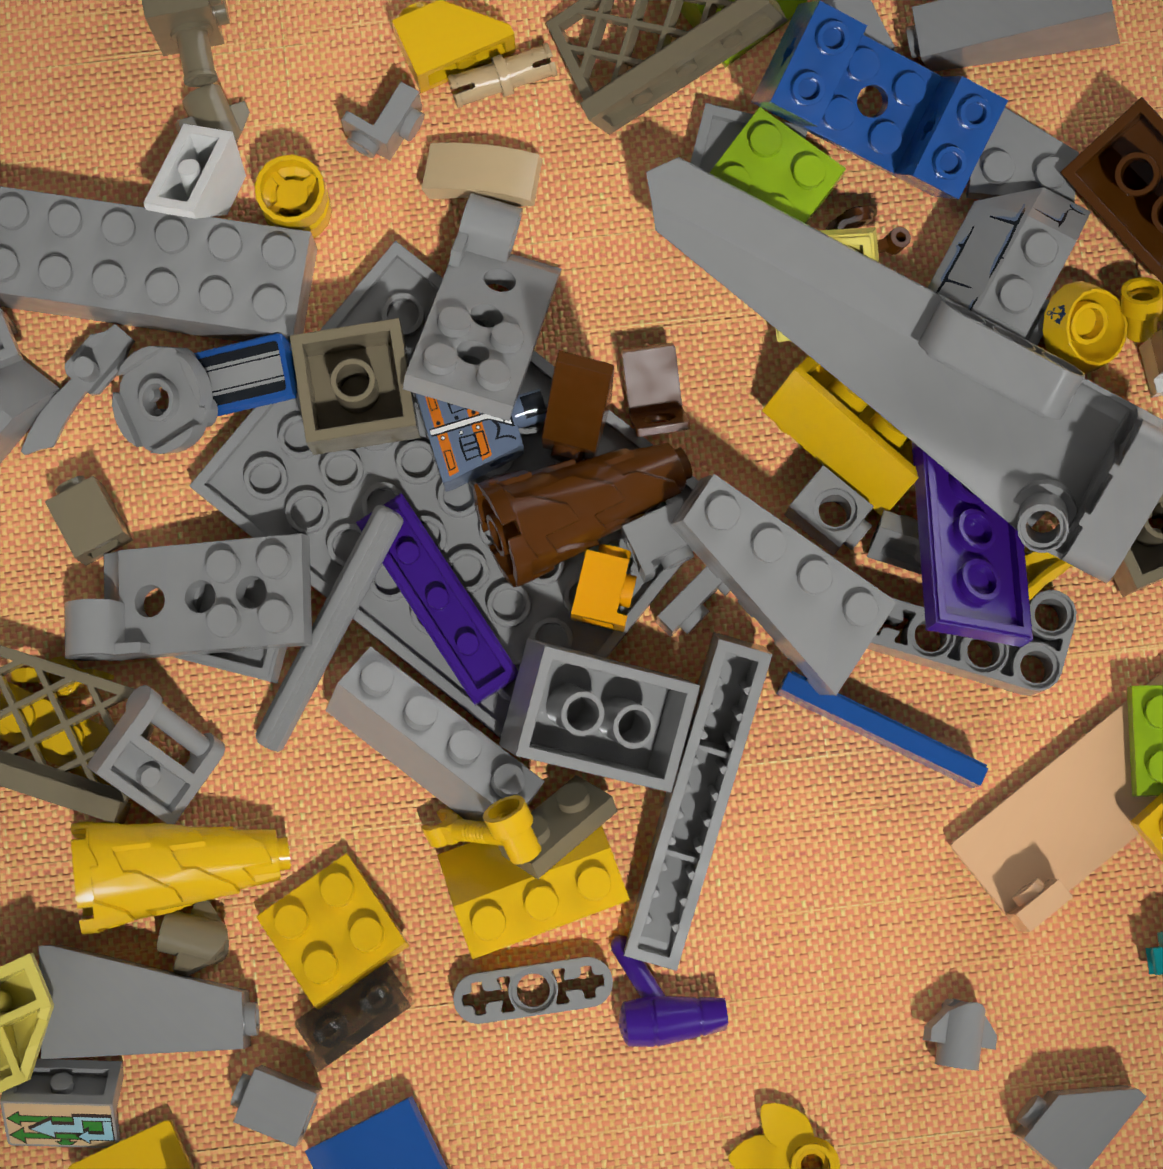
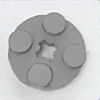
(189, 393)

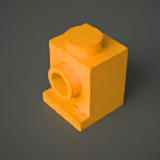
(604, 588)

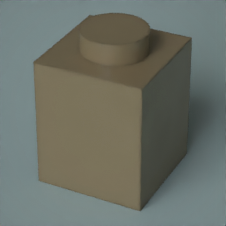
(87, 519)

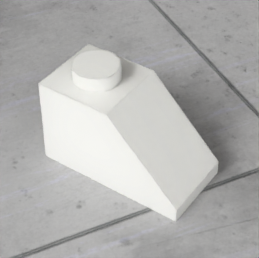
(198, 175)

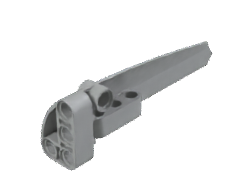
(961, 388)

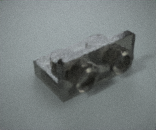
(353, 1016)

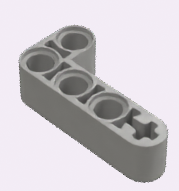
(1004, 668)

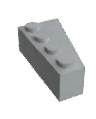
(794, 589)

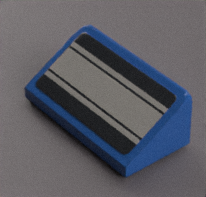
(250, 373)

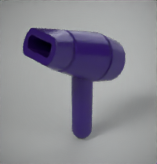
(662, 1018)

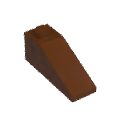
(577, 407)

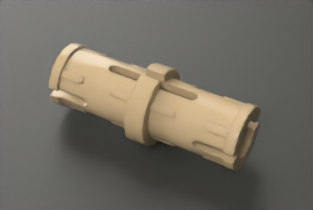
(502, 75)

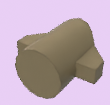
(210, 109)
(194, 938)

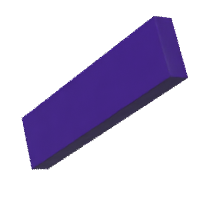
(445, 608)

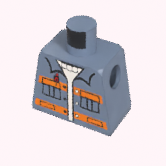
(474, 442)

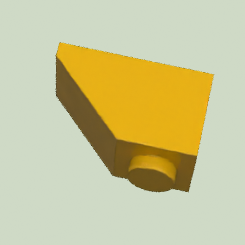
(448, 40)

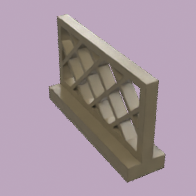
(673, 62)
(53, 783)

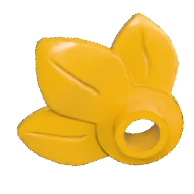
(784, 1142)

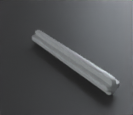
(329, 628)

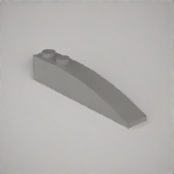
(698, 800)

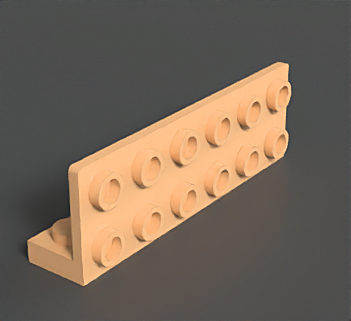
(1057, 825)

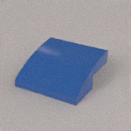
(383, 1141)

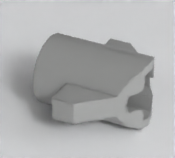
(960, 1034)

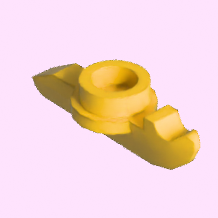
(29, 675)

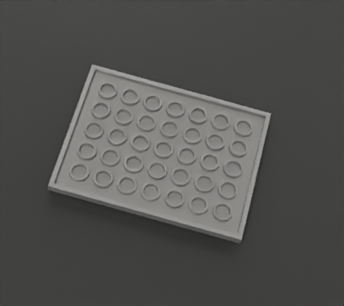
(277, 487)

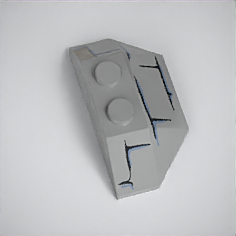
(1010, 256)

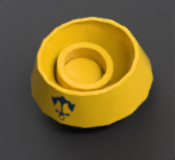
(1084, 326)

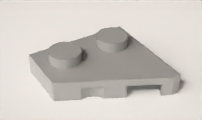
(1020, 160)

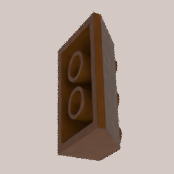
(1124, 181)

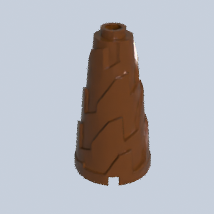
(570, 505)

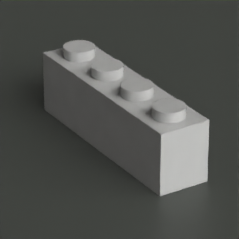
(427, 738)

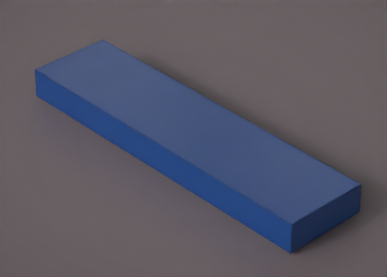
(884, 731)

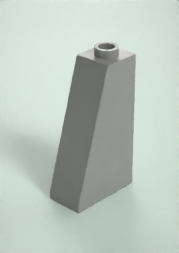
(994, 31)
(137, 1009)

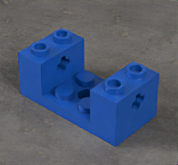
(927, 123)

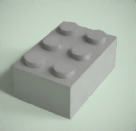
(599, 715)

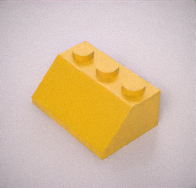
(844, 434)
(507, 905)

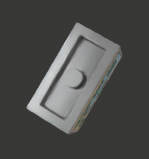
(65, 1105)

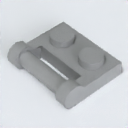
(146, 771)

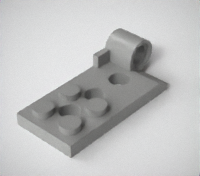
(478, 259)
(122, 630)

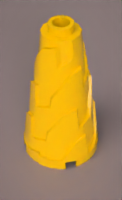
(162, 867)

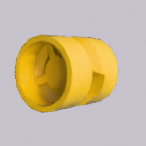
(293, 195)

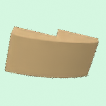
(484, 170)

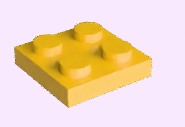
(332, 931)

